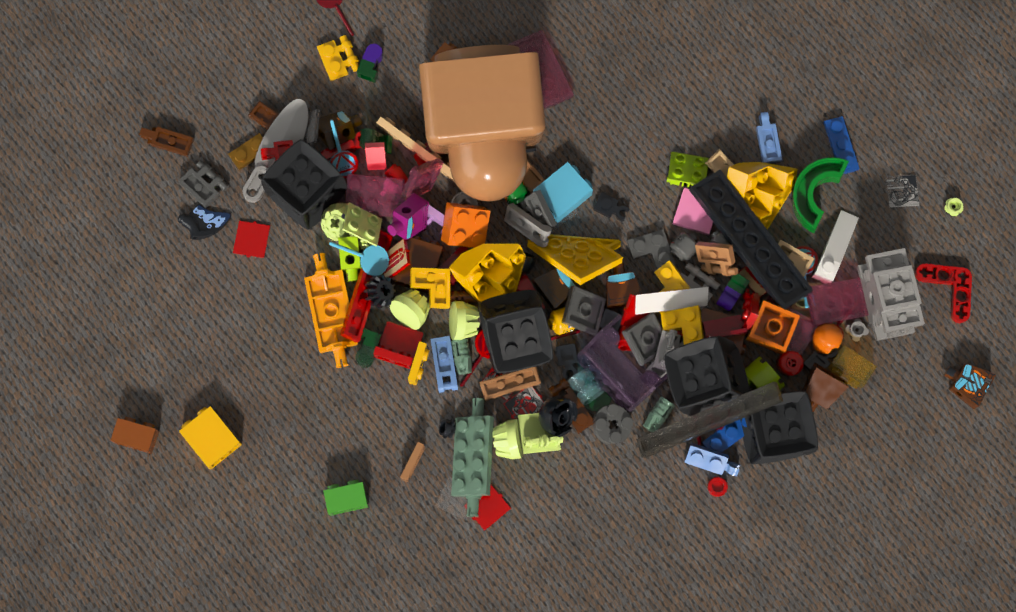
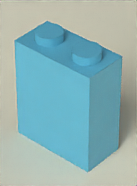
(565, 191)

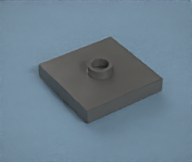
(583, 310)
(644, 338)

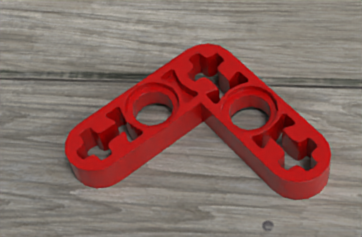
(953, 280)

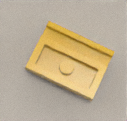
(416, 369)

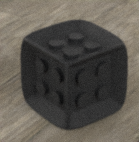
(304, 183)
(516, 331)
(705, 374)
(781, 430)

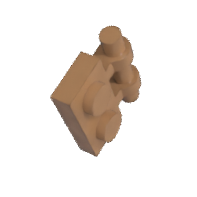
(715, 254)

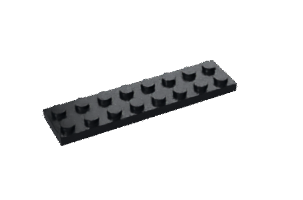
(751, 240)

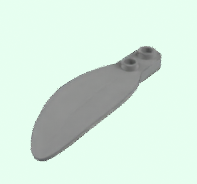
(289, 125)

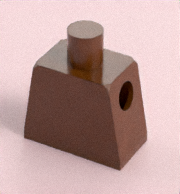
(823, 387)

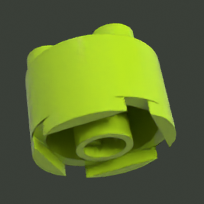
(761, 374)

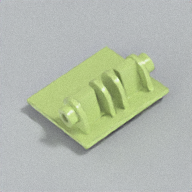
(362, 225)
(534, 437)

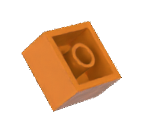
(465, 225)
(773, 327)

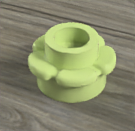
(958, 206)

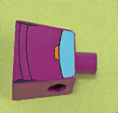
(410, 217)

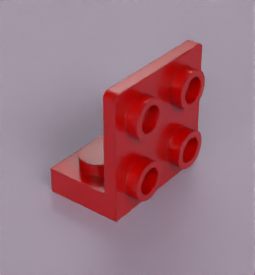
(398, 345)

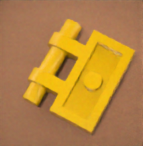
(332, 59)

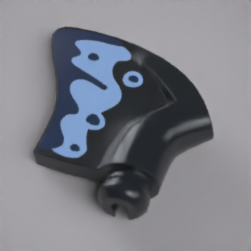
(203, 222)

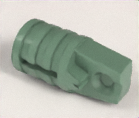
(462, 356)
(658, 414)

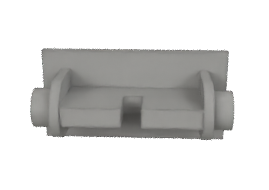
(668, 341)

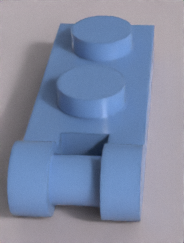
(444, 363)

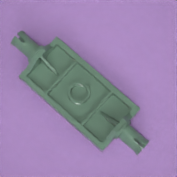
(473, 457)

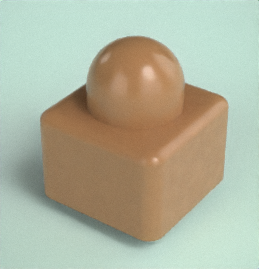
(483, 113)

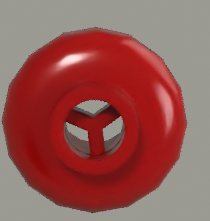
(783, 361)

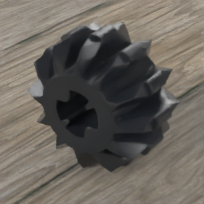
(380, 291)

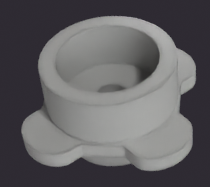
(860, 326)

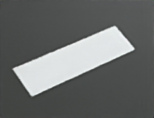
(671, 300)

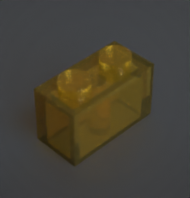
(852, 367)

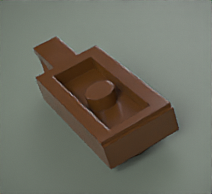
(168, 140)

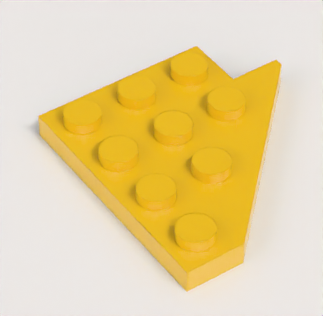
(579, 256)

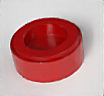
(717, 486)

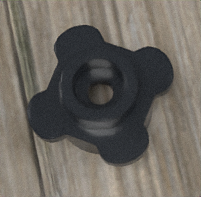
(447, 428)

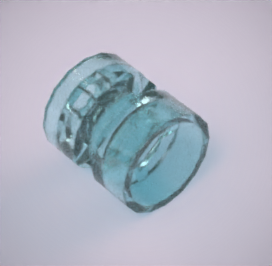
(584, 384)

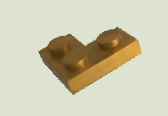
(246, 152)

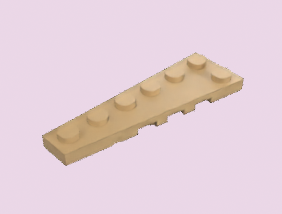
(388, 127)

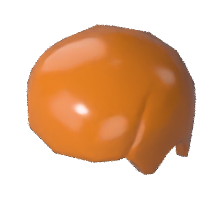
(827, 338)

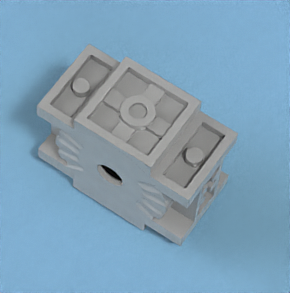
(891, 294)

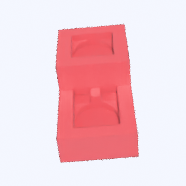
(375, 156)

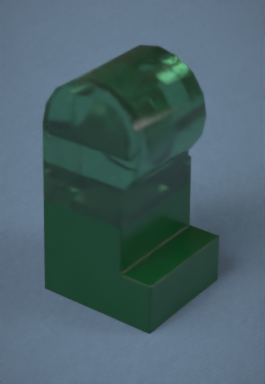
(372, 136)
(365, 355)

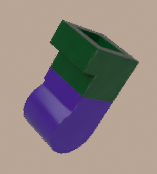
(368, 64)
(732, 292)

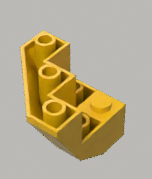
(763, 187)
(489, 270)

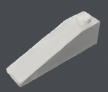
(835, 248)

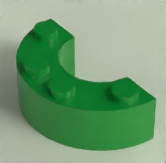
(814, 175)

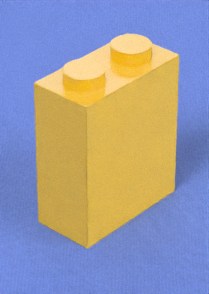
(209, 437)

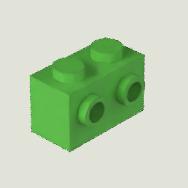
(345, 498)

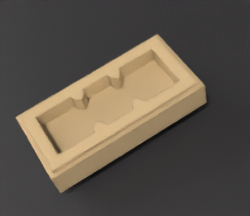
(719, 161)

